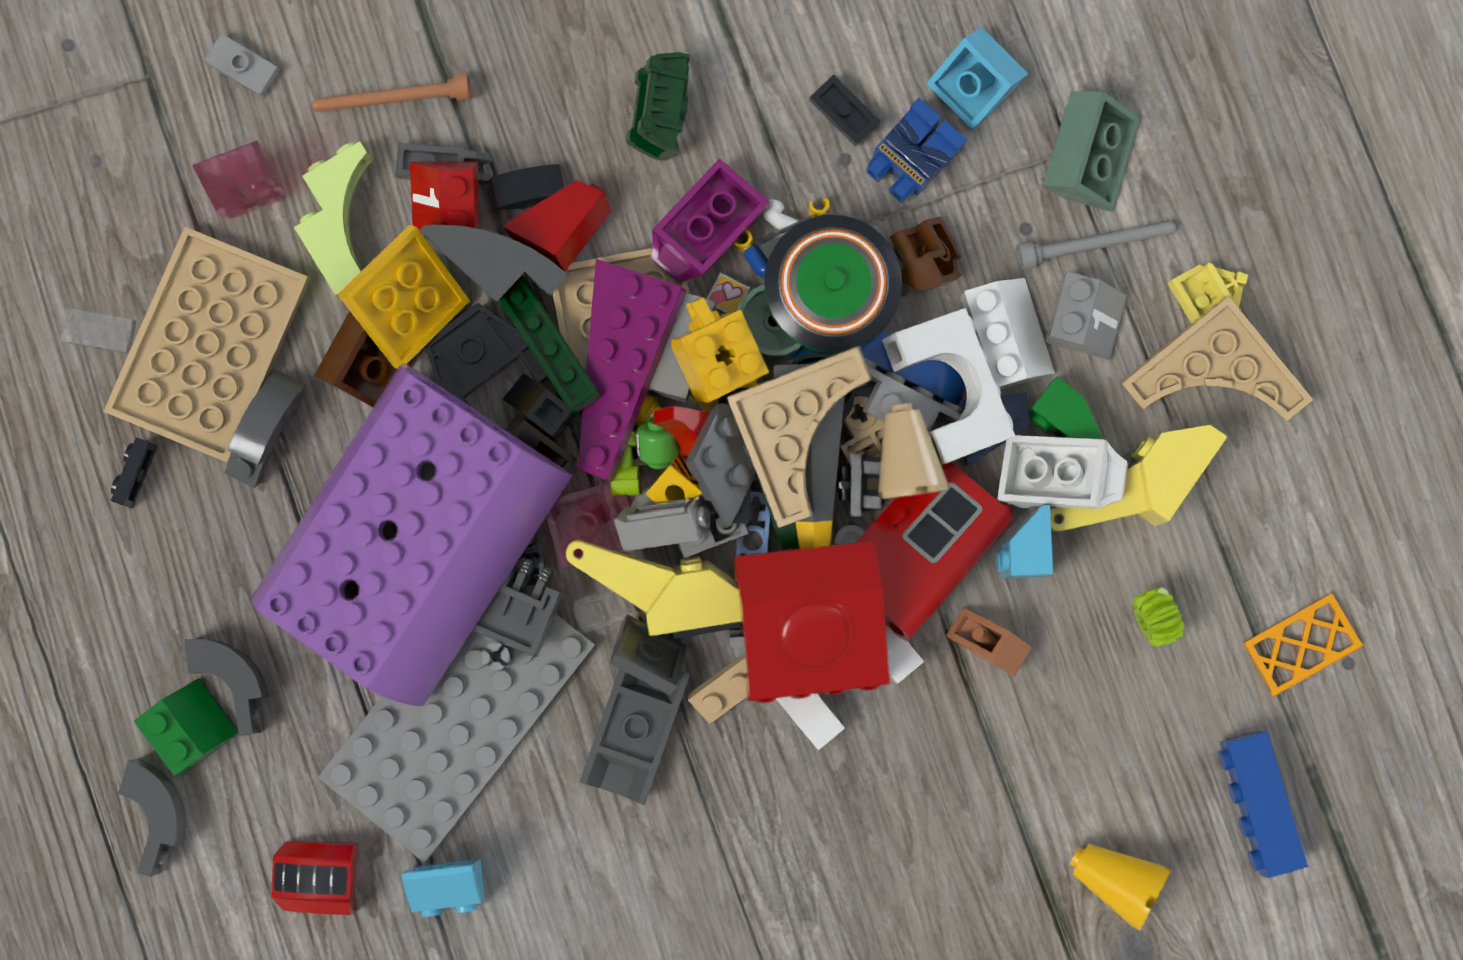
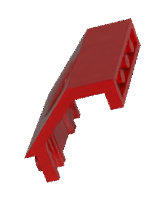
(812, 621)

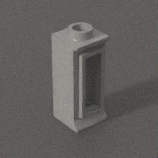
(662, 523)

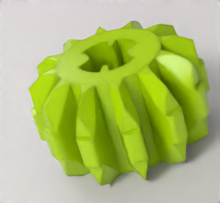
(1158, 616)

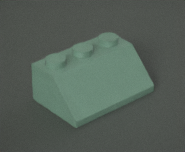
(1091, 149)

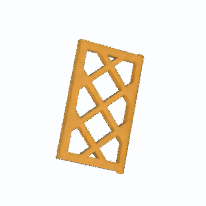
(1276, 632)

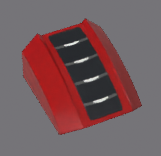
(315, 877)

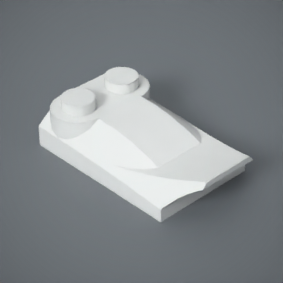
(1061, 473)

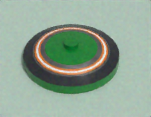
(832, 283)

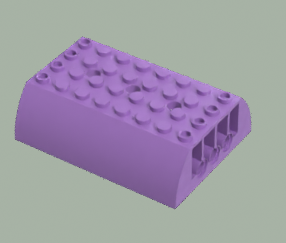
(450, 546)

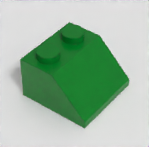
(186, 727)

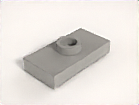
(241, 65)

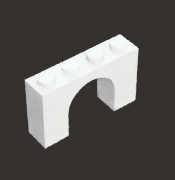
(955, 342)
(816, 718)

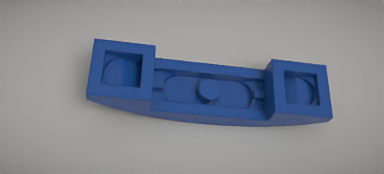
(931, 374)

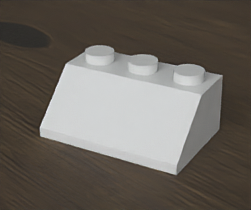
(1008, 331)

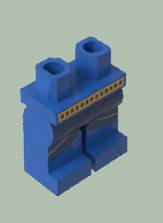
(904, 157)

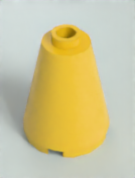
(1120, 881)

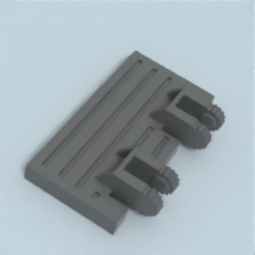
(519, 617)

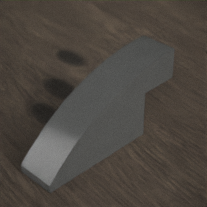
(493, 259)

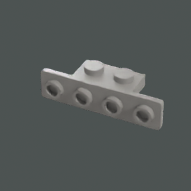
(891, 391)

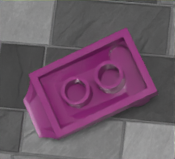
(705, 223)

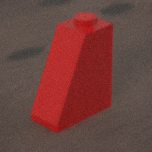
(562, 222)

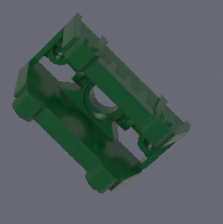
(660, 105)

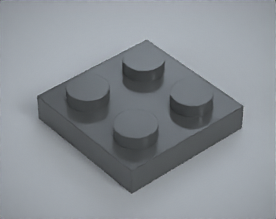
(646, 657)

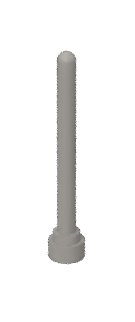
(1031, 254)

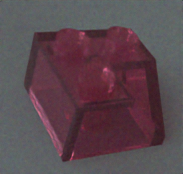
(240, 179)
(585, 517)

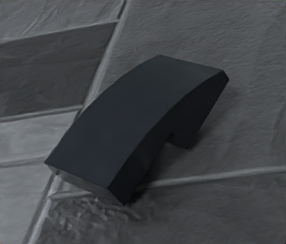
(524, 186)

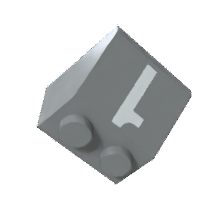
(1085, 316)

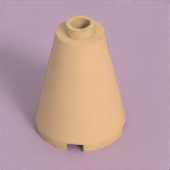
(908, 456)

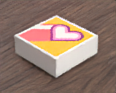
(728, 293)

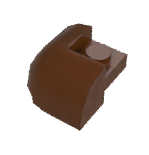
(927, 254)

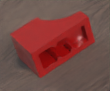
(683, 424)

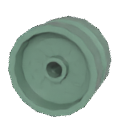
(771, 341)

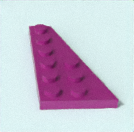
(626, 340)

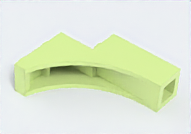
(328, 231)

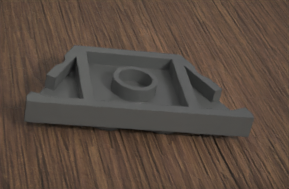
(722, 463)

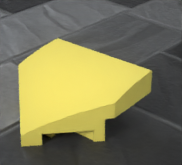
(1204, 287)

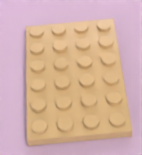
(206, 343)

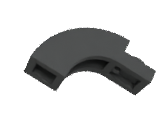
(260, 427)
(237, 672)
(163, 810)

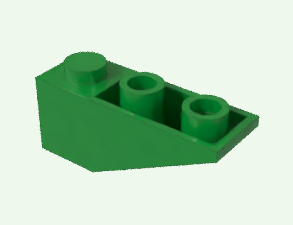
(1064, 412)

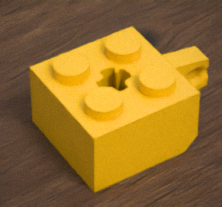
(713, 333)

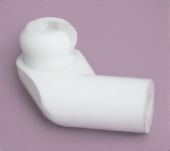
(774, 215)

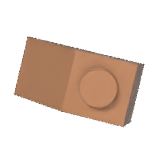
(989, 641)

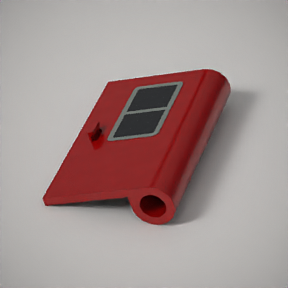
(933, 546)

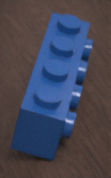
(1262, 803)

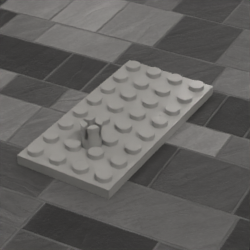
(428, 763)

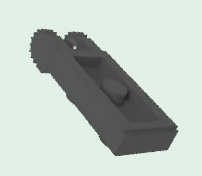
(431, 153)

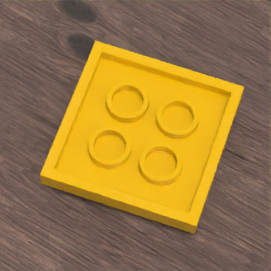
(404, 297)

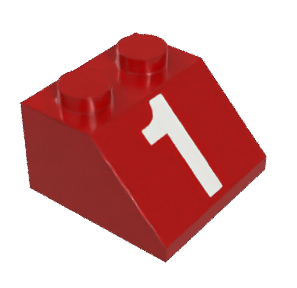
(445, 193)

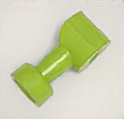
(628, 477)

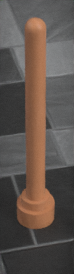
(456, 87)

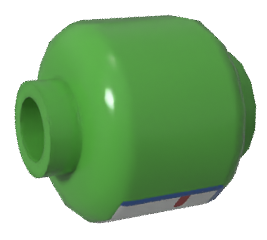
(656, 445)

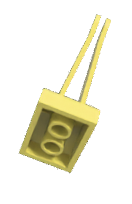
(1156, 480)
(673, 597)

